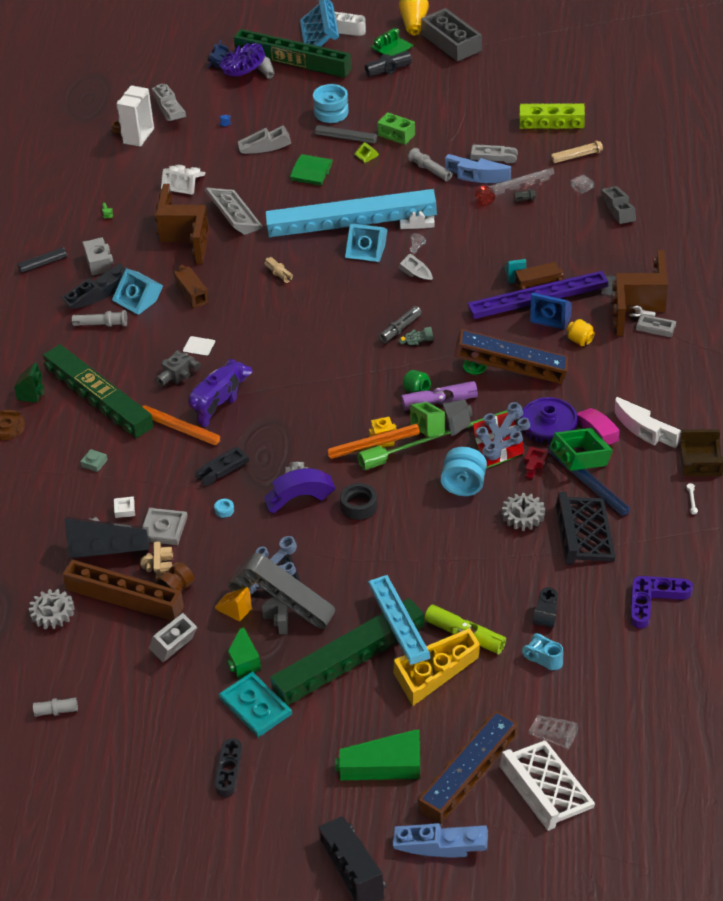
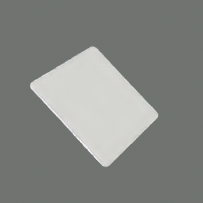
(199, 345)

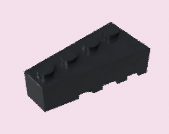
(94, 537)
(352, 861)

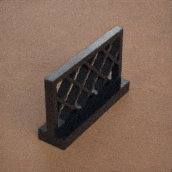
(569, 528)

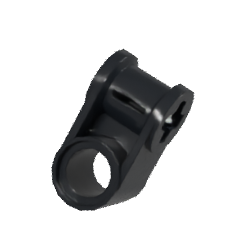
(546, 608)

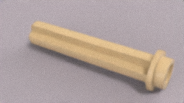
(576, 152)

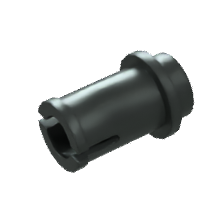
(524, 195)

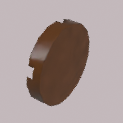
(11, 424)

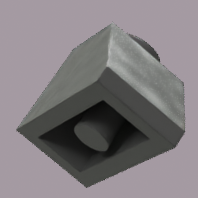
(457, 415)

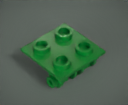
(390, 43)

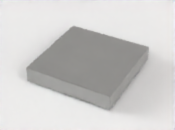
(165, 525)

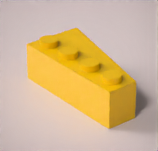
(445, 661)

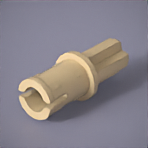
(278, 269)

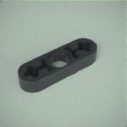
(232, 775)

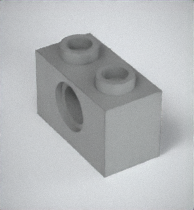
(98, 256)
(172, 637)

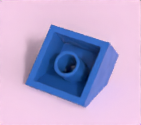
(550, 311)

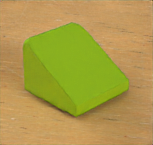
(366, 153)

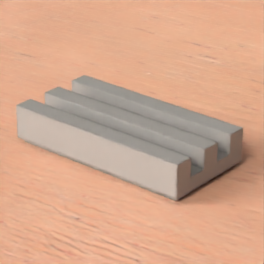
(656, 325)

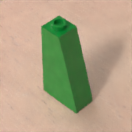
(382, 758)

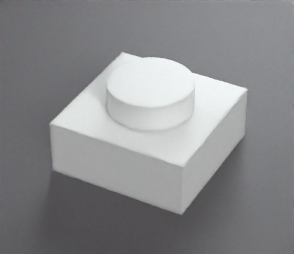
(124, 507)

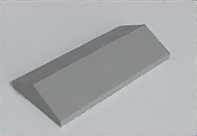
(234, 210)

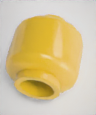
(580, 332)

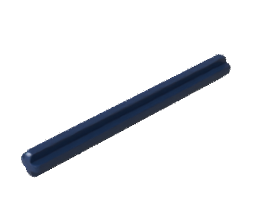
(601, 490)

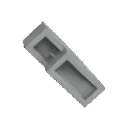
(265, 141)

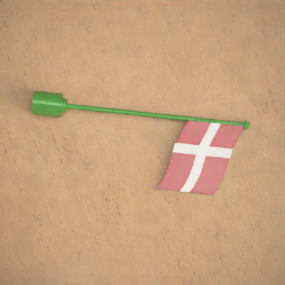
(377, 455)

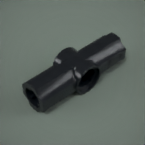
(388, 64)

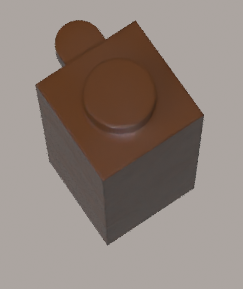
(538, 276)
(191, 286)

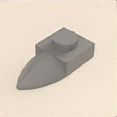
(413, 266)

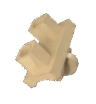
(155, 562)

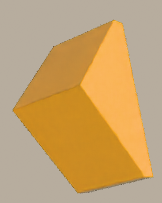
(236, 604)

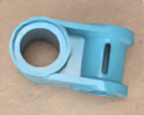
(544, 652)

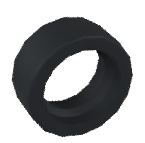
(358, 490)

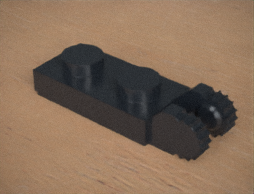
(221, 466)

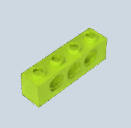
(552, 116)

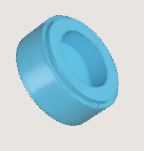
(224, 508)

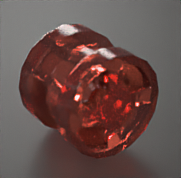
(485, 195)

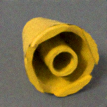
(412, 12)

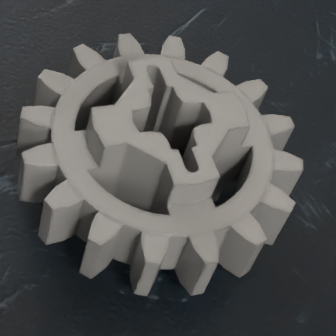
(514, 515)
(51, 609)

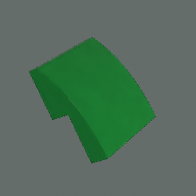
(311, 169)

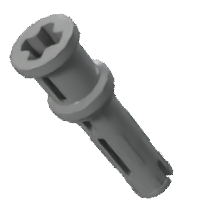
(424, 161)
(108, 318)

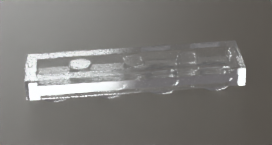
(527, 180)

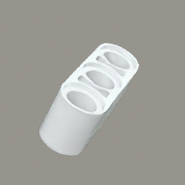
(350, 24)

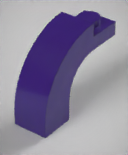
(297, 483)

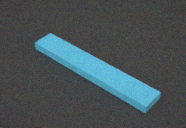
(399, 620)

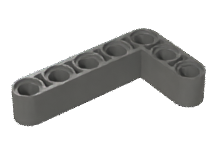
(284, 587)

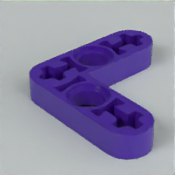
(651, 590)

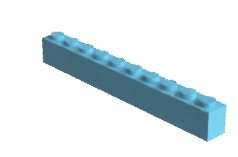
(355, 211)

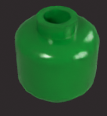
(416, 381)

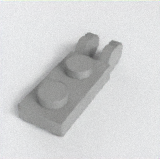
(494, 153)

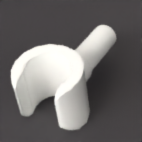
(638, 311)

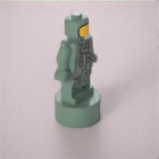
(414, 337)

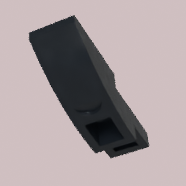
(91, 291)

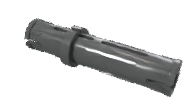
(395, 328)

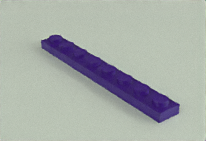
(523, 297)

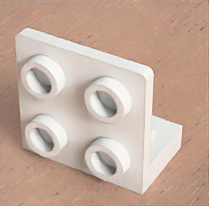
(181, 179)

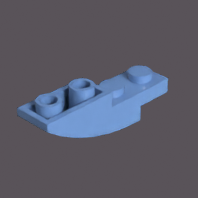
(481, 171)
(445, 842)

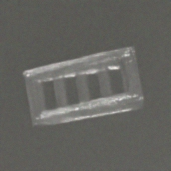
(558, 738)

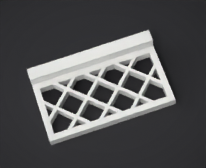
(531, 788)

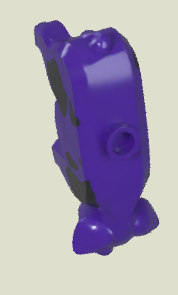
(216, 389)

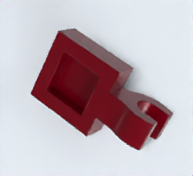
(535, 459)

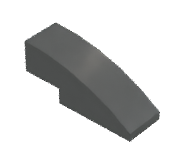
(619, 204)

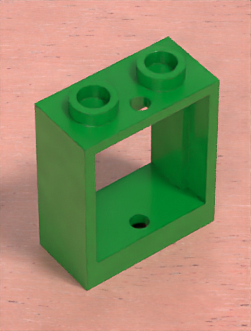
(597, 449)

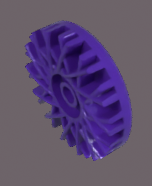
(243, 60)
(547, 417)

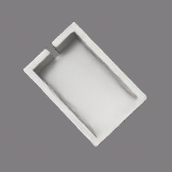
(135, 115)

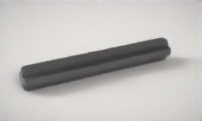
(345, 134)

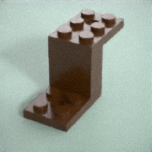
(182, 223)
(641, 290)

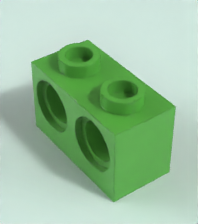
(396, 128)
(428, 418)

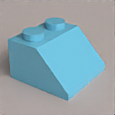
(366, 242)
(136, 291)

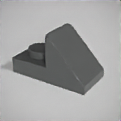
(278, 611)

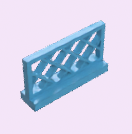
(328, 21)

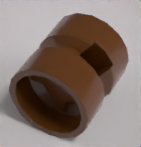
(177, 577)

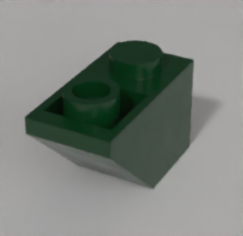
(29, 385)

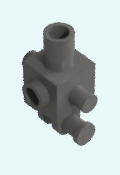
(177, 368)

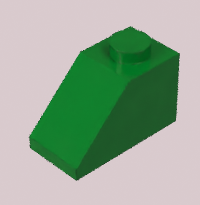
(243, 656)

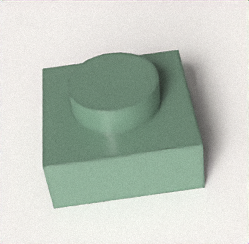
(94, 460)

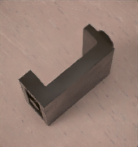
(701, 452)

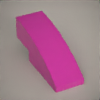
(600, 424)

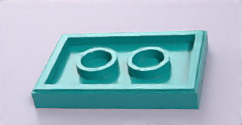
(255, 704)

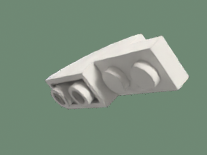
(642, 425)

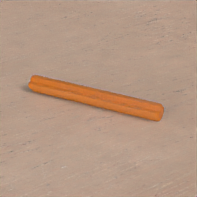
(183, 426)
(373, 441)

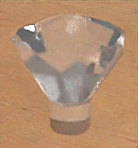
(417, 241)

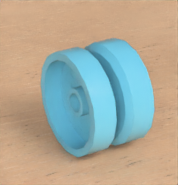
(330, 103)
(463, 471)

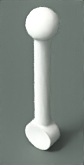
(690, 487)

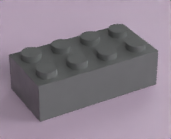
(451, 34)

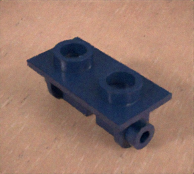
(217, 54)

